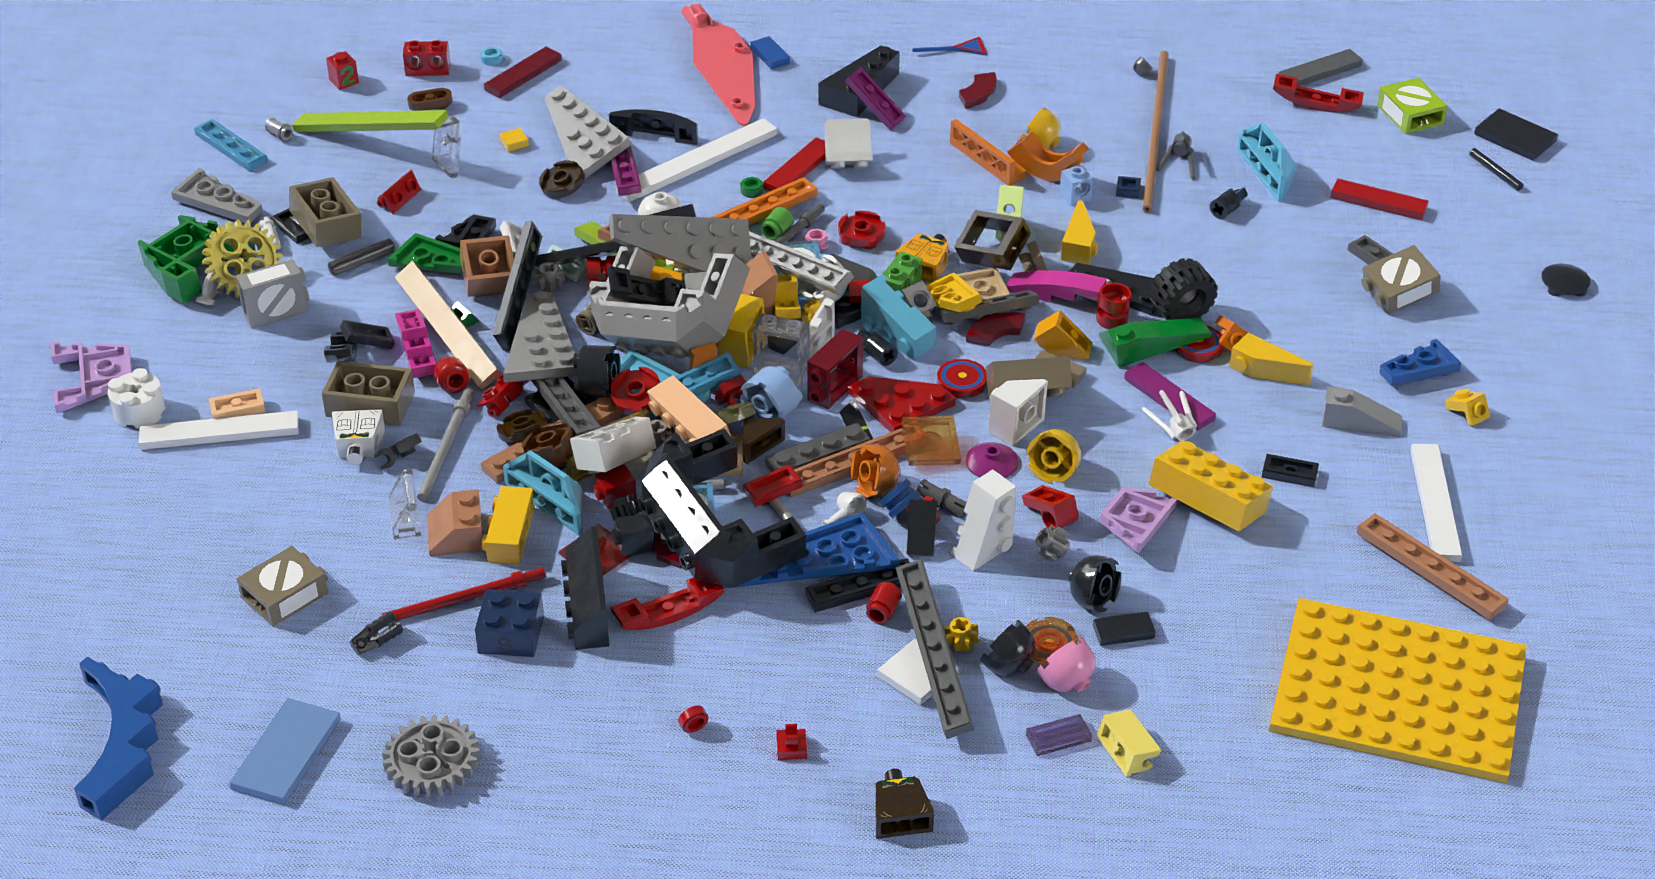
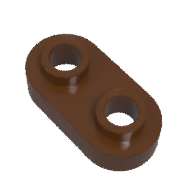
(430, 99)

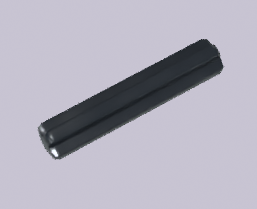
(361, 257)

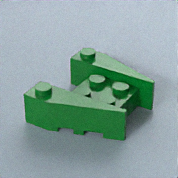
(176, 256)

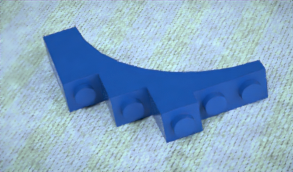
(124, 760)

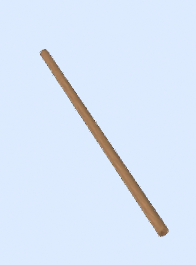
(1155, 132)

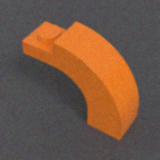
(1043, 162)

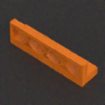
(985, 154)

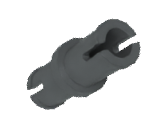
(943, 497)

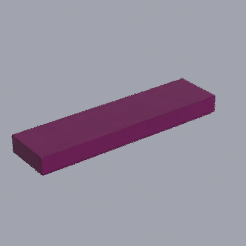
(626, 173)
(1151, 382)

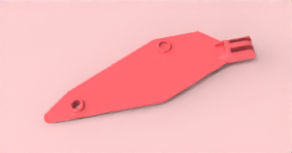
(723, 62)

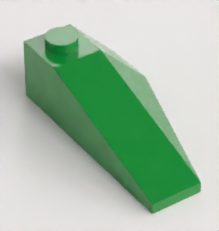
(1149, 338)

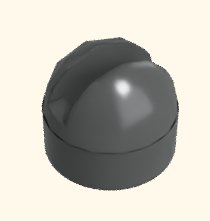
(1141, 66)

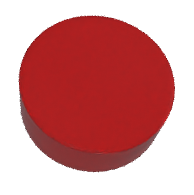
(693, 719)

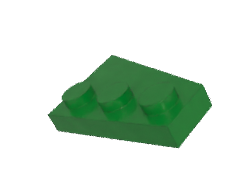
(427, 255)

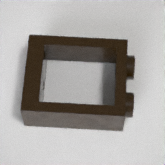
(1009, 248)

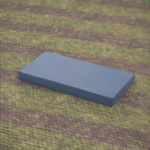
(285, 751)

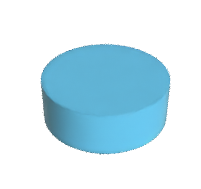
(491, 56)

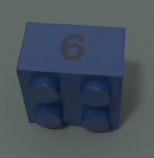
(509, 623)

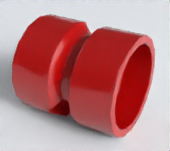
(597, 268)
(1113, 305)

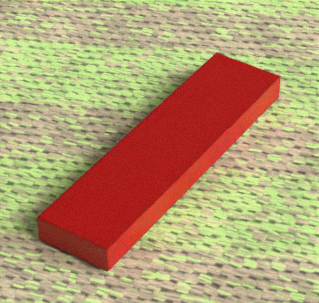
(798, 165)
(1379, 199)

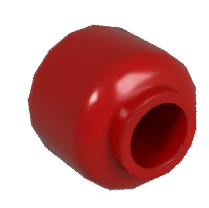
(451, 374)

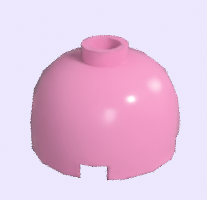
(1069, 667)

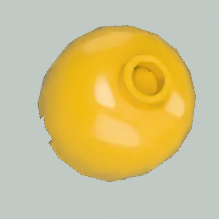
(1045, 127)
(1054, 455)

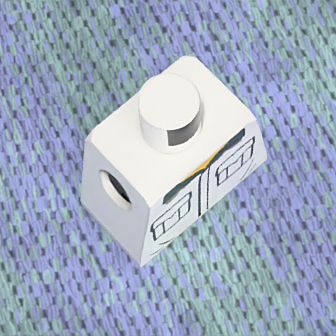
(358, 433)

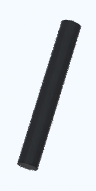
(1496, 169)

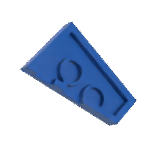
(1422, 364)

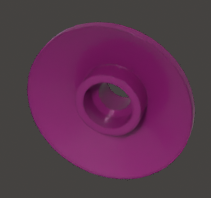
(990, 457)

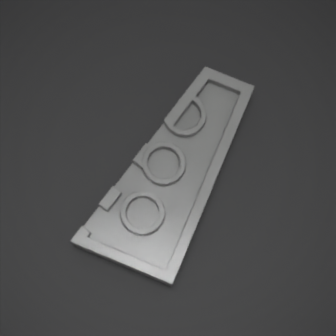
(211, 195)

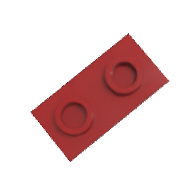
(399, 192)
(495, 396)

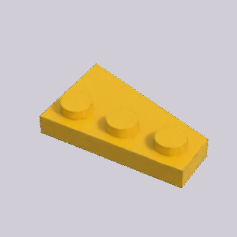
(954, 293)

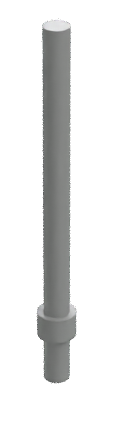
(460, 411)

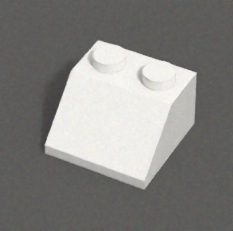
(1017, 409)

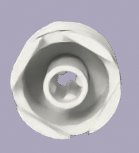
(136, 399)

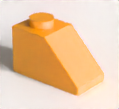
(1062, 337)

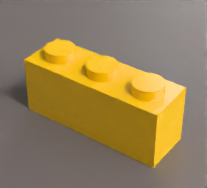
(509, 525)

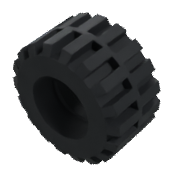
(1183, 290)

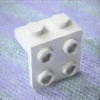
(848, 143)

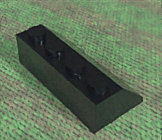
(586, 592)

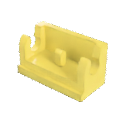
(1127, 741)

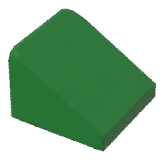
(464, 315)

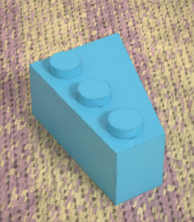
(894, 320)

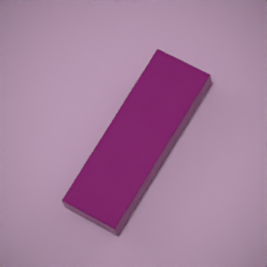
(875, 98)

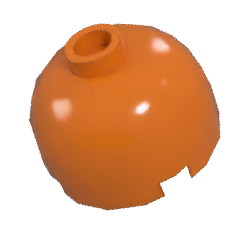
(874, 470)

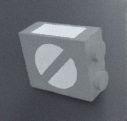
(273, 293)

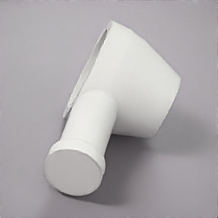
(849, 504)

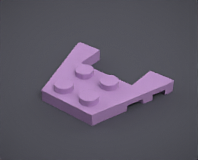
(97, 368)

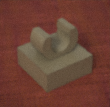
(1033, 258)

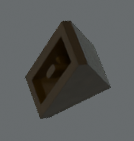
(761, 436)

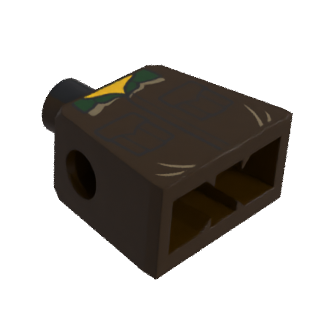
(901, 806)

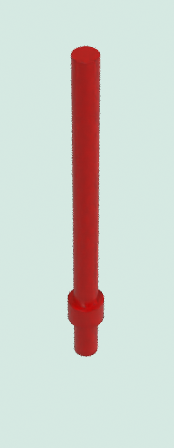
(515, 580)

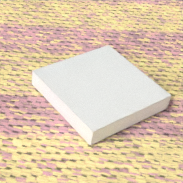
(907, 673)

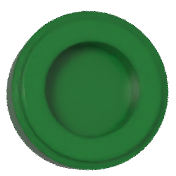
(751, 187)

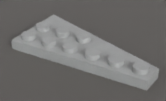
(584, 132)
(681, 239)
(540, 342)

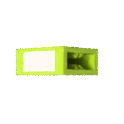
(1412, 105)

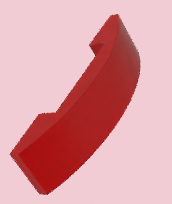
(1315, 99)
(668, 608)

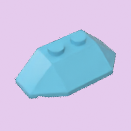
(1267, 159)
(552, 489)

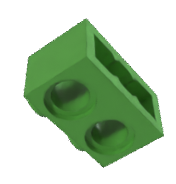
(904, 271)

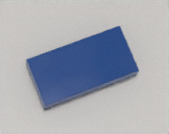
(770, 52)

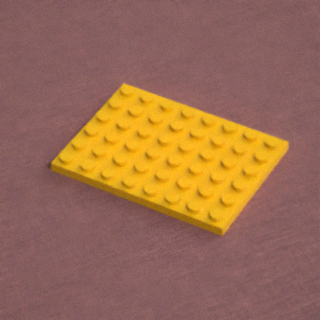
(1400, 690)

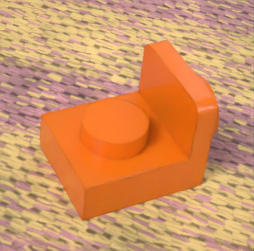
(1231, 332)

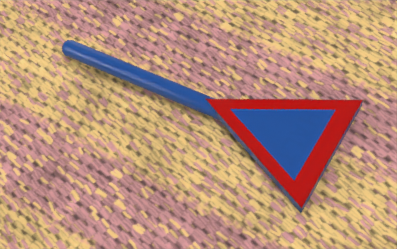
(974, 45)

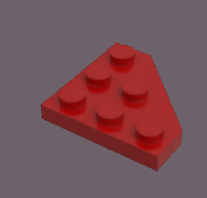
(893, 399)

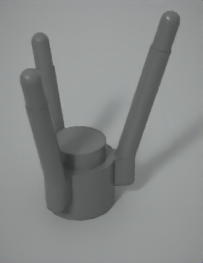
(1180, 146)

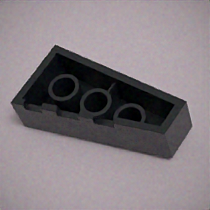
(880, 64)

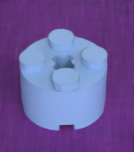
(771, 393)

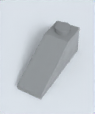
(1356, 412)

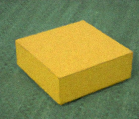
(514, 139)

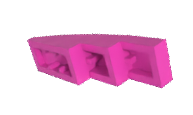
(1056, 283)
(416, 342)

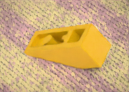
(1079, 238)
(1269, 362)

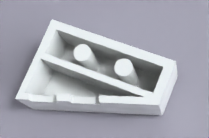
(613, 445)
(988, 522)

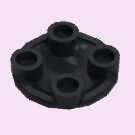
(1565, 280)

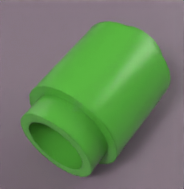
(777, 223)

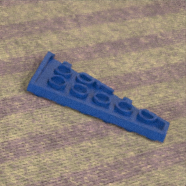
(836, 549)

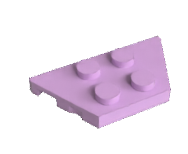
(1137, 515)

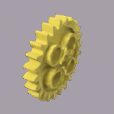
(238, 238)

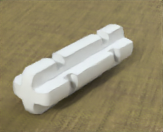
(266, 223)

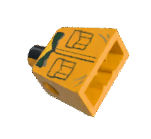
(933, 252)

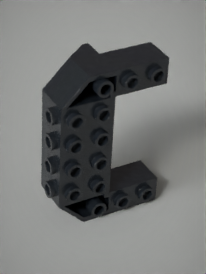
(706, 548)

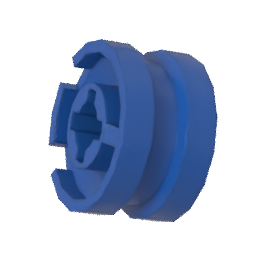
(899, 498)

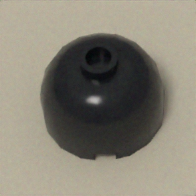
(1095, 582)
(1011, 651)

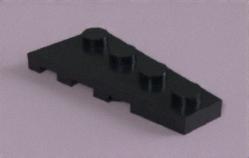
(1136, 283)

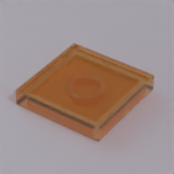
(931, 440)

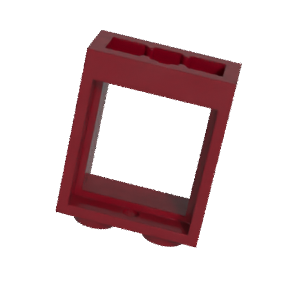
(826, 386)

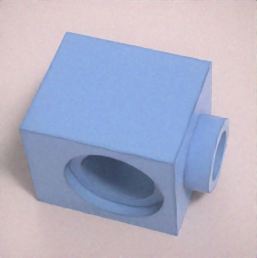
(1076, 185)

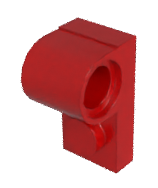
(1055, 506)

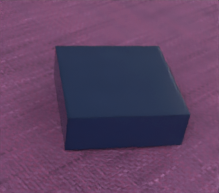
(1128, 187)

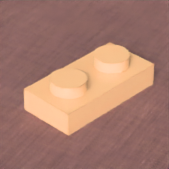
(237, 404)

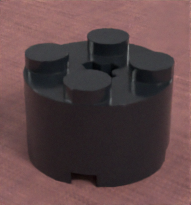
(596, 370)

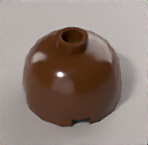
(551, 444)

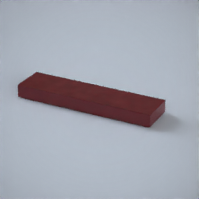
(522, 72)

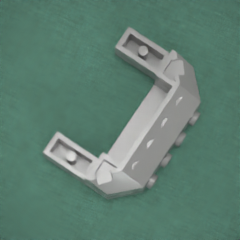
(667, 330)

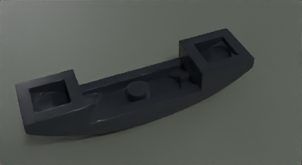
(655, 123)
(642, 289)
(340, 349)

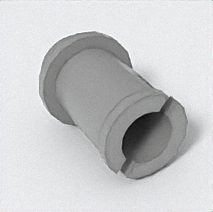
(281, 130)

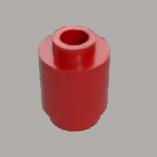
(883, 602)

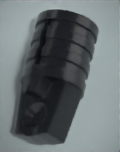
(1227, 202)
(878, 348)
(369, 636)

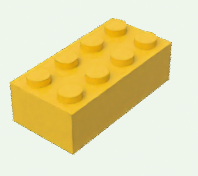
(1211, 485)

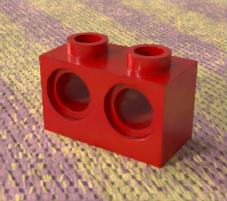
(427, 63)

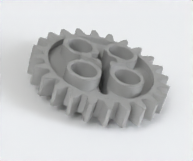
(431, 756)

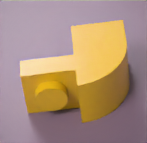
(786, 298)

